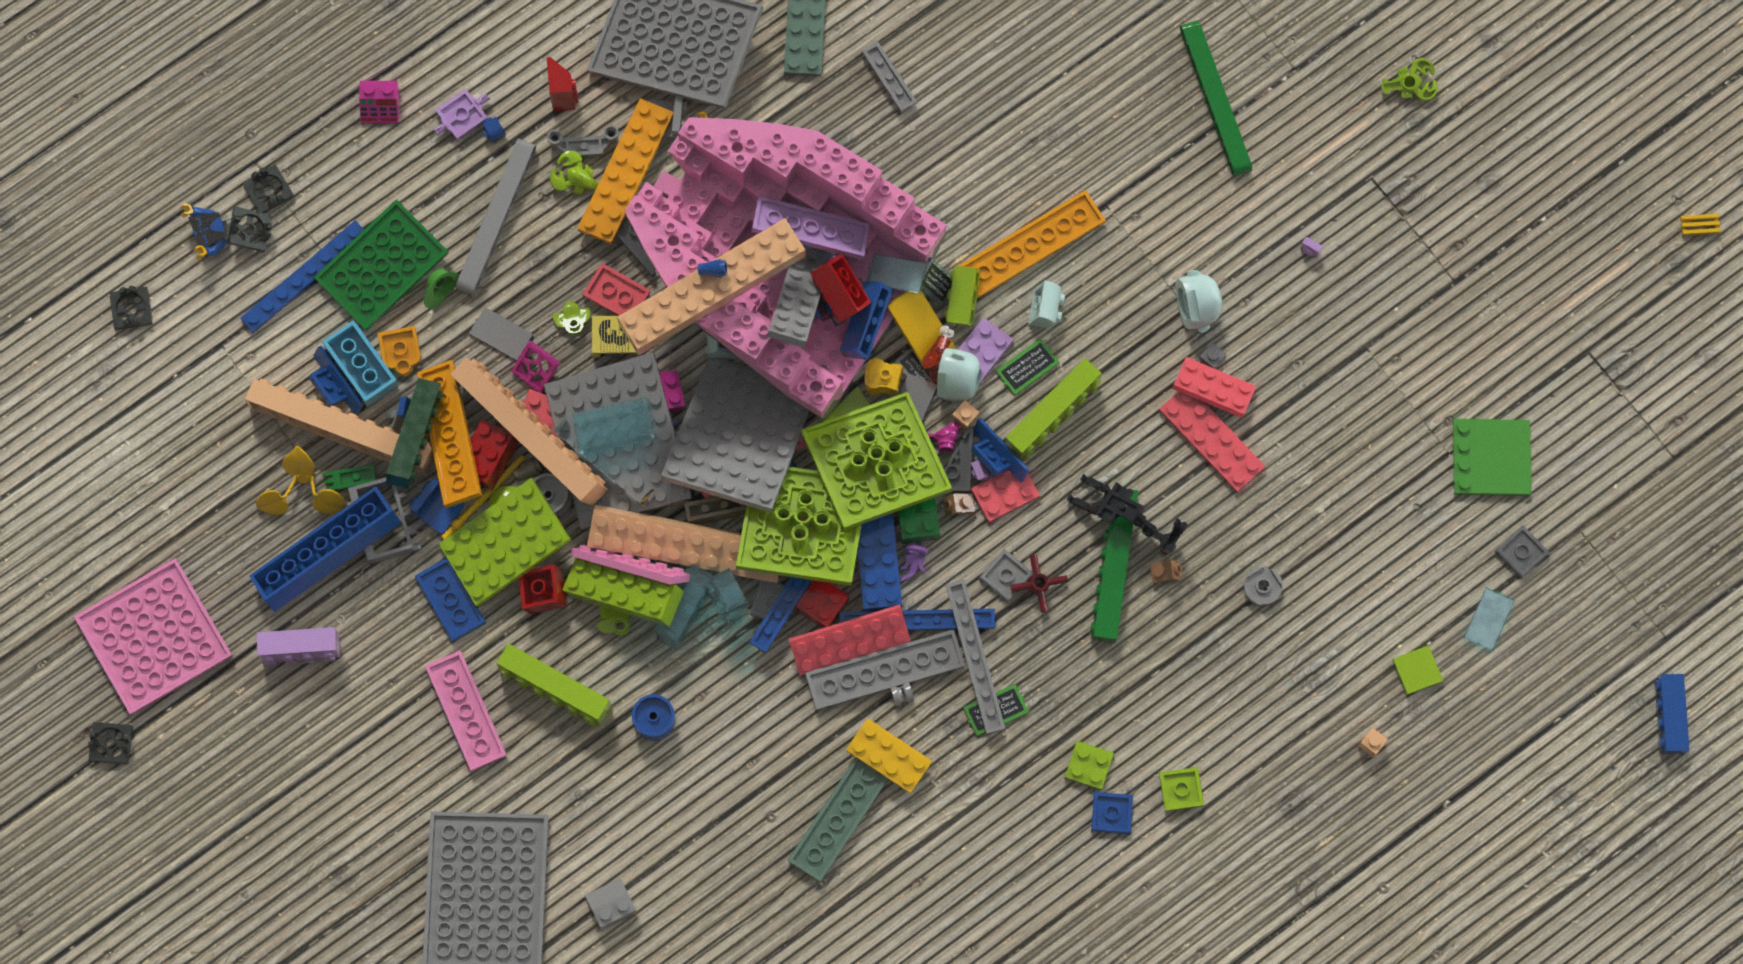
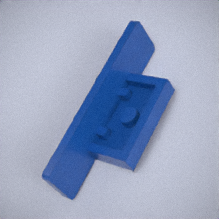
(332, 384)
(996, 454)

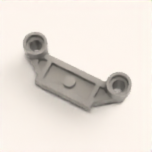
(585, 146)

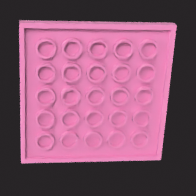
(153, 636)

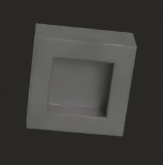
(1212, 356)

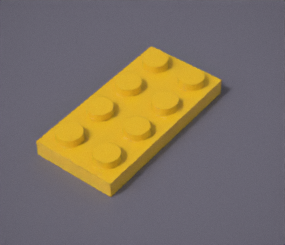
(889, 756)

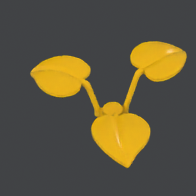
(302, 467)

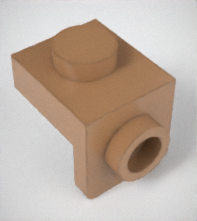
(958, 504)
(1165, 571)

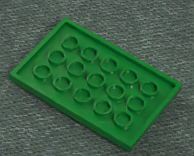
(381, 265)

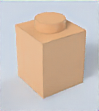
(965, 415)
(1372, 742)

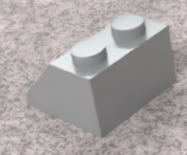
(611, 904)

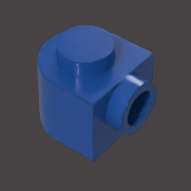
(493, 129)

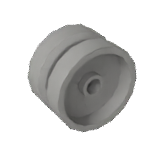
(561, 497)

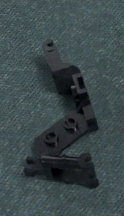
(1118, 504)

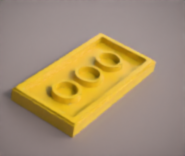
(916, 321)

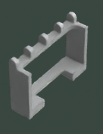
(371, 556)

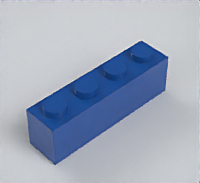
(866, 323)
(1673, 714)

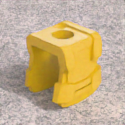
(883, 377)

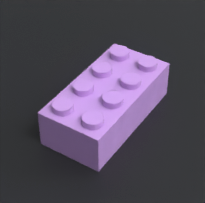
(298, 645)

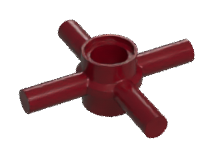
(1037, 575)

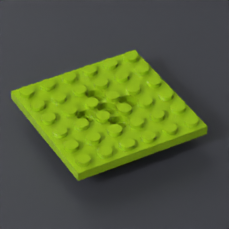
(861, 490)
(771, 543)

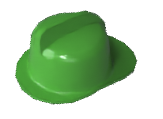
(439, 286)

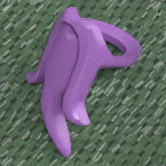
(915, 557)

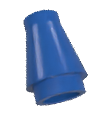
(714, 268)

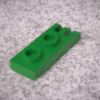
(349, 477)

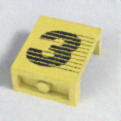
(609, 337)

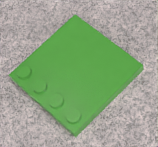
(1491, 457)

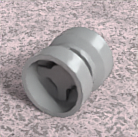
(897, 694)

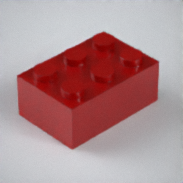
(840, 287)
(492, 452)

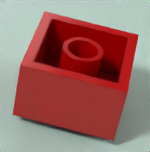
(542, 589)
(822, 603)

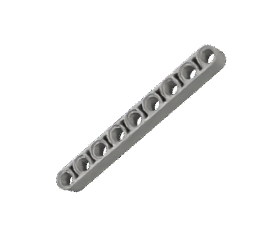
(496, 217)

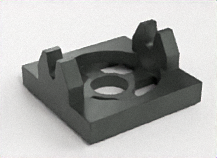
(274, 201)
(263, 218)
(116, 296)
(123, 757)

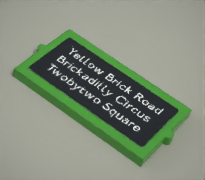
(1027, 366)
(1010, 705)

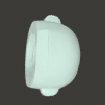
(1198, 300)
(958, 375)

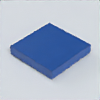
(1111, 813)

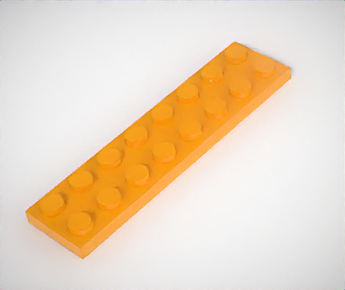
(625, 171)
(1035, 242)
(452, 440)

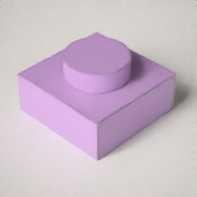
(1311, 247)
(980, 471)

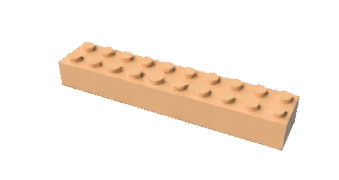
(701, 294)
(328, 422)
(529, 431)
(668, 541)

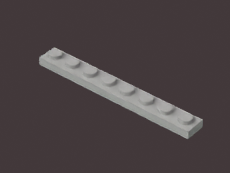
(975, 656)

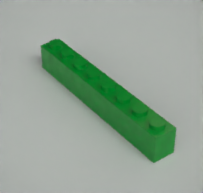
(1112, 579)

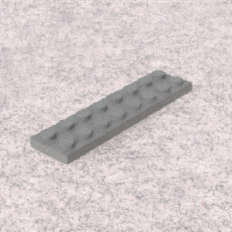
(796, 304)
(885, 670)

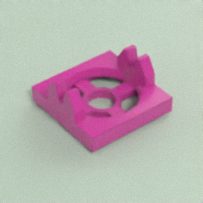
(519, 370)

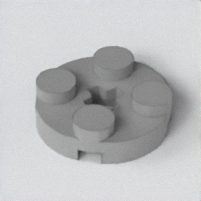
(1262, 597)

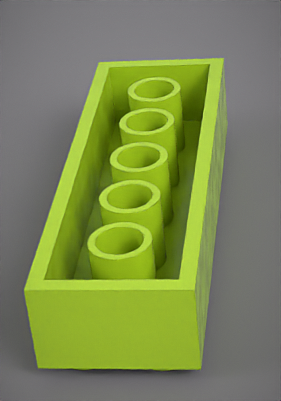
(1053, 409)
(623, 592)
(553, 685)

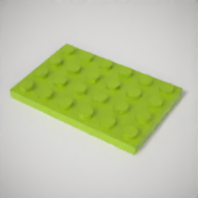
(504, 542)

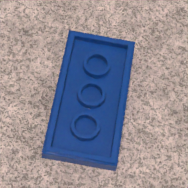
(450, 600)

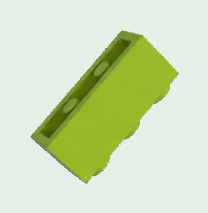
(962, 296)

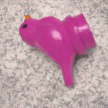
(946, 437)

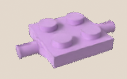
(461, 114)

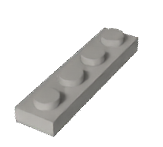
(889, 77)

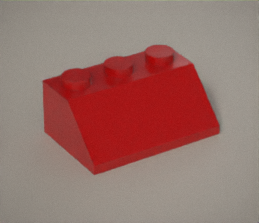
(561, 87)

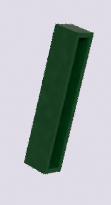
(413, 433)

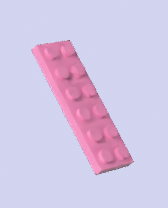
(631, 565)
(465, 711)

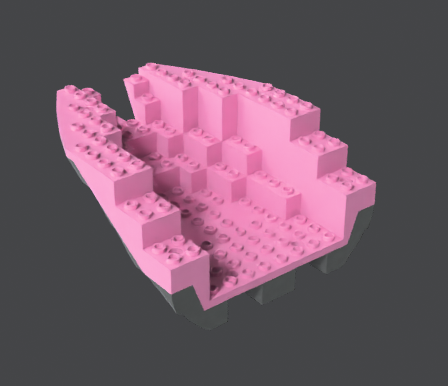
(714, 211)

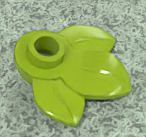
(570, 316)
(610, 621)

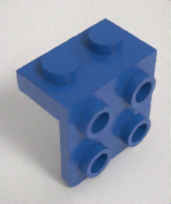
(430, 507)

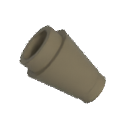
(529, 469)

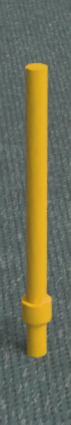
(458, 523)

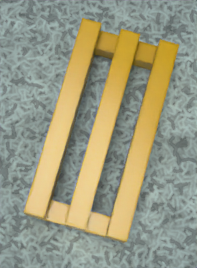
(1716, 223)

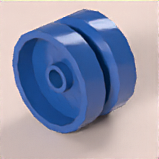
(650, 706)

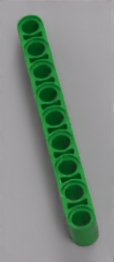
(1216, 98)

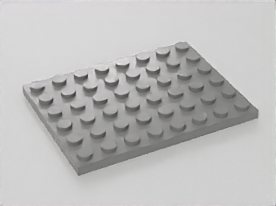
(677, 46)
(736, 437)
(631, 466)
(485, 888)

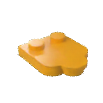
(400, 349)

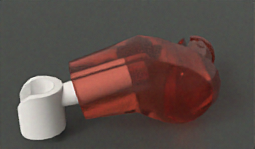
(933, 356)

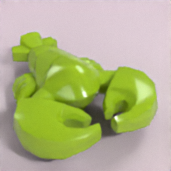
(1411, 81)
(576, 175)

